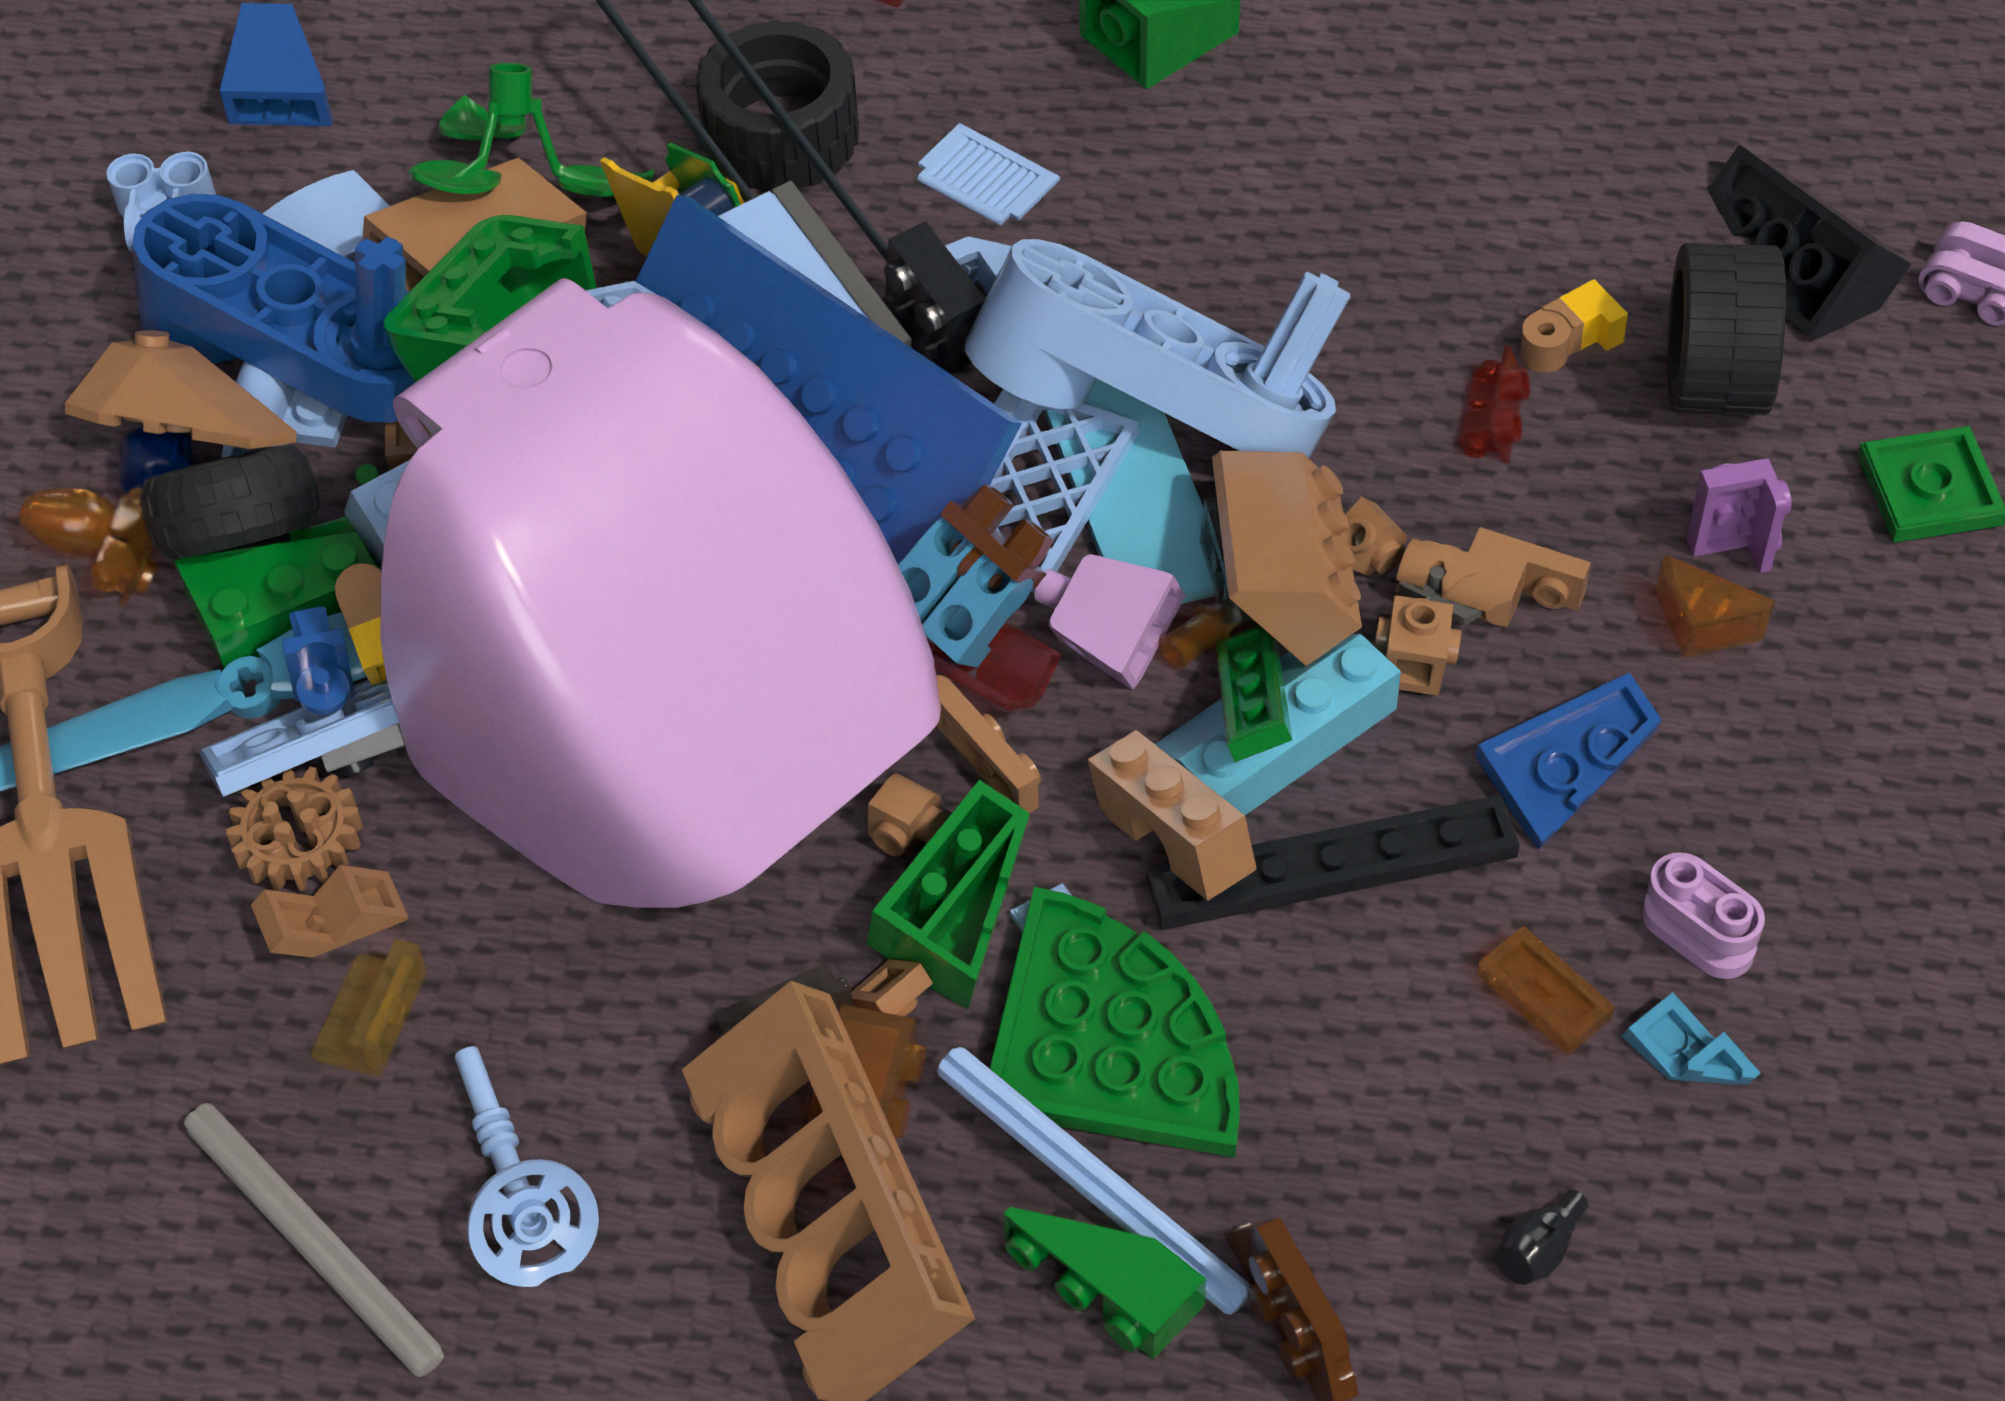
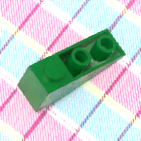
(1142, 1282)

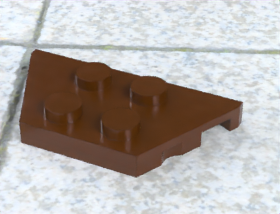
(1293, 1300)

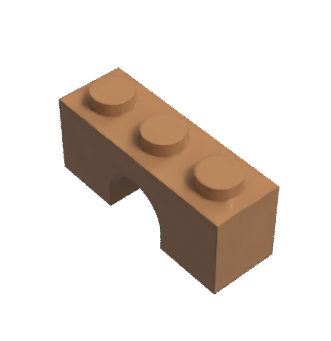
(1199, 829)

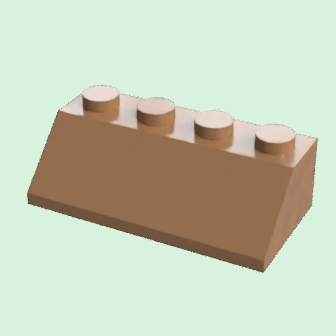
(1287, 548)

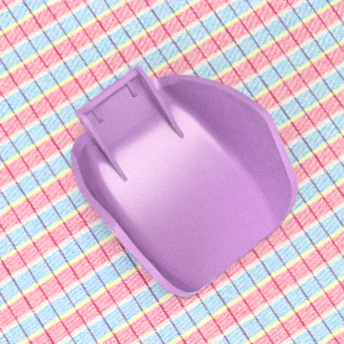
(639, 604)

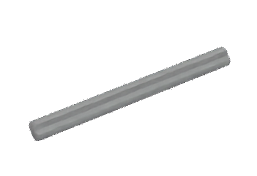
(314, 1240)

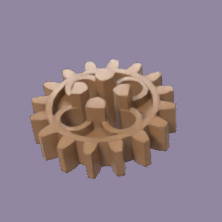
(263, 822)

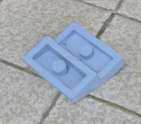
(330, 211)

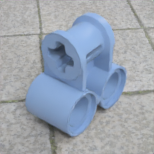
(141, 186)

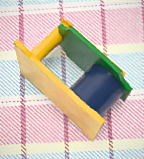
(648, 203)

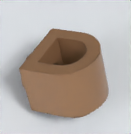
(1378, 543)
(903, 815)

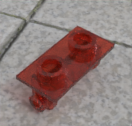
(1499, 390)

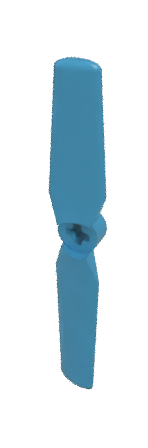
(174, 708)

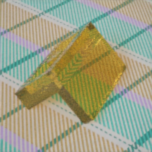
(371, 1010)

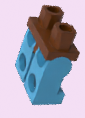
(971, 575)

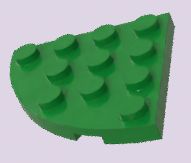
(1114, 1033)

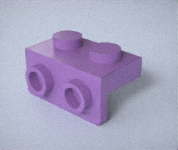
(1739, 509)

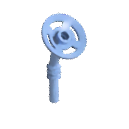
(523, 1203)

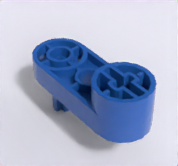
(274, 299)

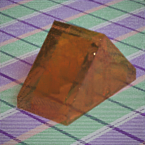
(1708, 610)

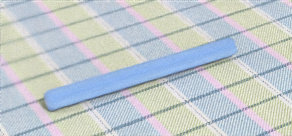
(1087, 1173)

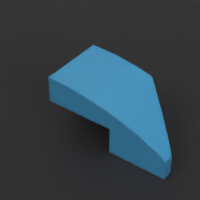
(1685, 1049)

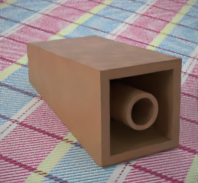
(439, 219)

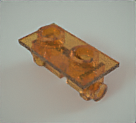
(125, 564)

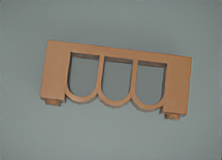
(910, 1304)

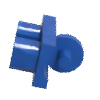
(317, 662)

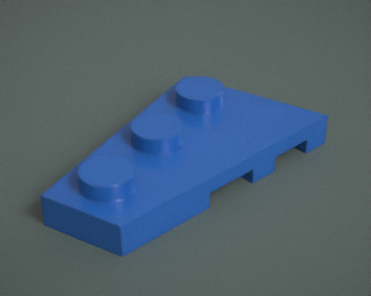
(1567, 754)

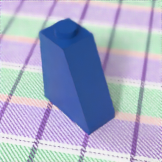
(272, 71)

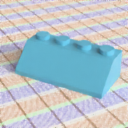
(1326, 707)

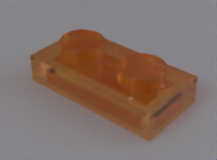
(1545, 990)

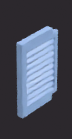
(984, 175)

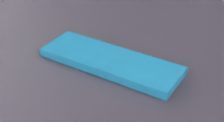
(1151, 503)

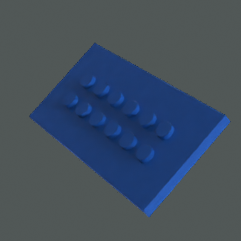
(881, 408)

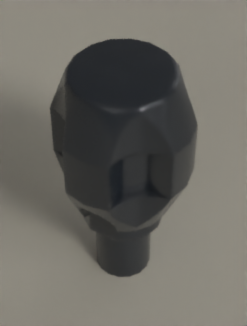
(1539, 1239)

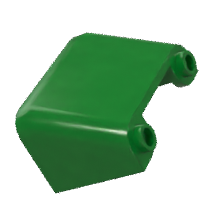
(481, 283)

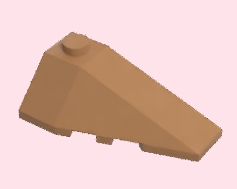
(174, 392)

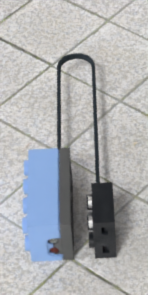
(923, 280)

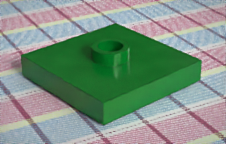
(1931, 484)

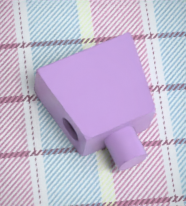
(1112, 613)

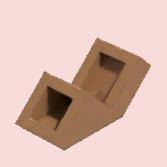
(343, 910)

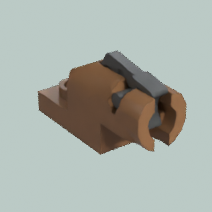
(1491, 576)

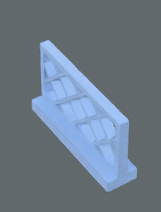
(1080, 422)

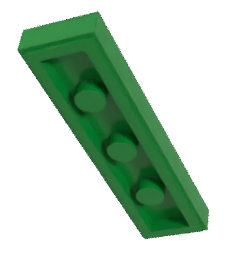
(1252, 693)

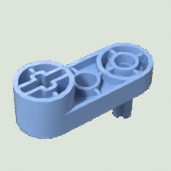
(1069, 320)

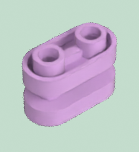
(1970, 267)
(1703, 915)

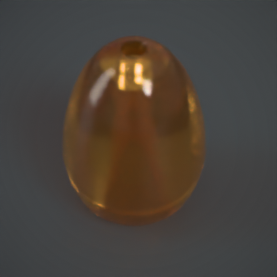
(68, 520)

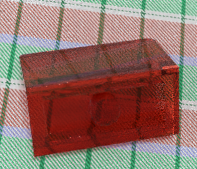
(1011, 673)

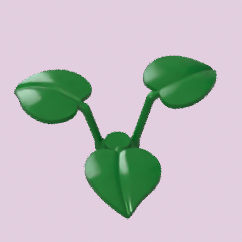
(506, 118)

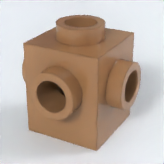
(1419, 642)

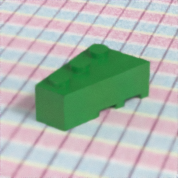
(250, 592)
(953, 894)

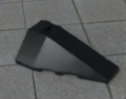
(1830, 262)

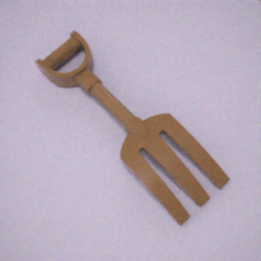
(49, 839)

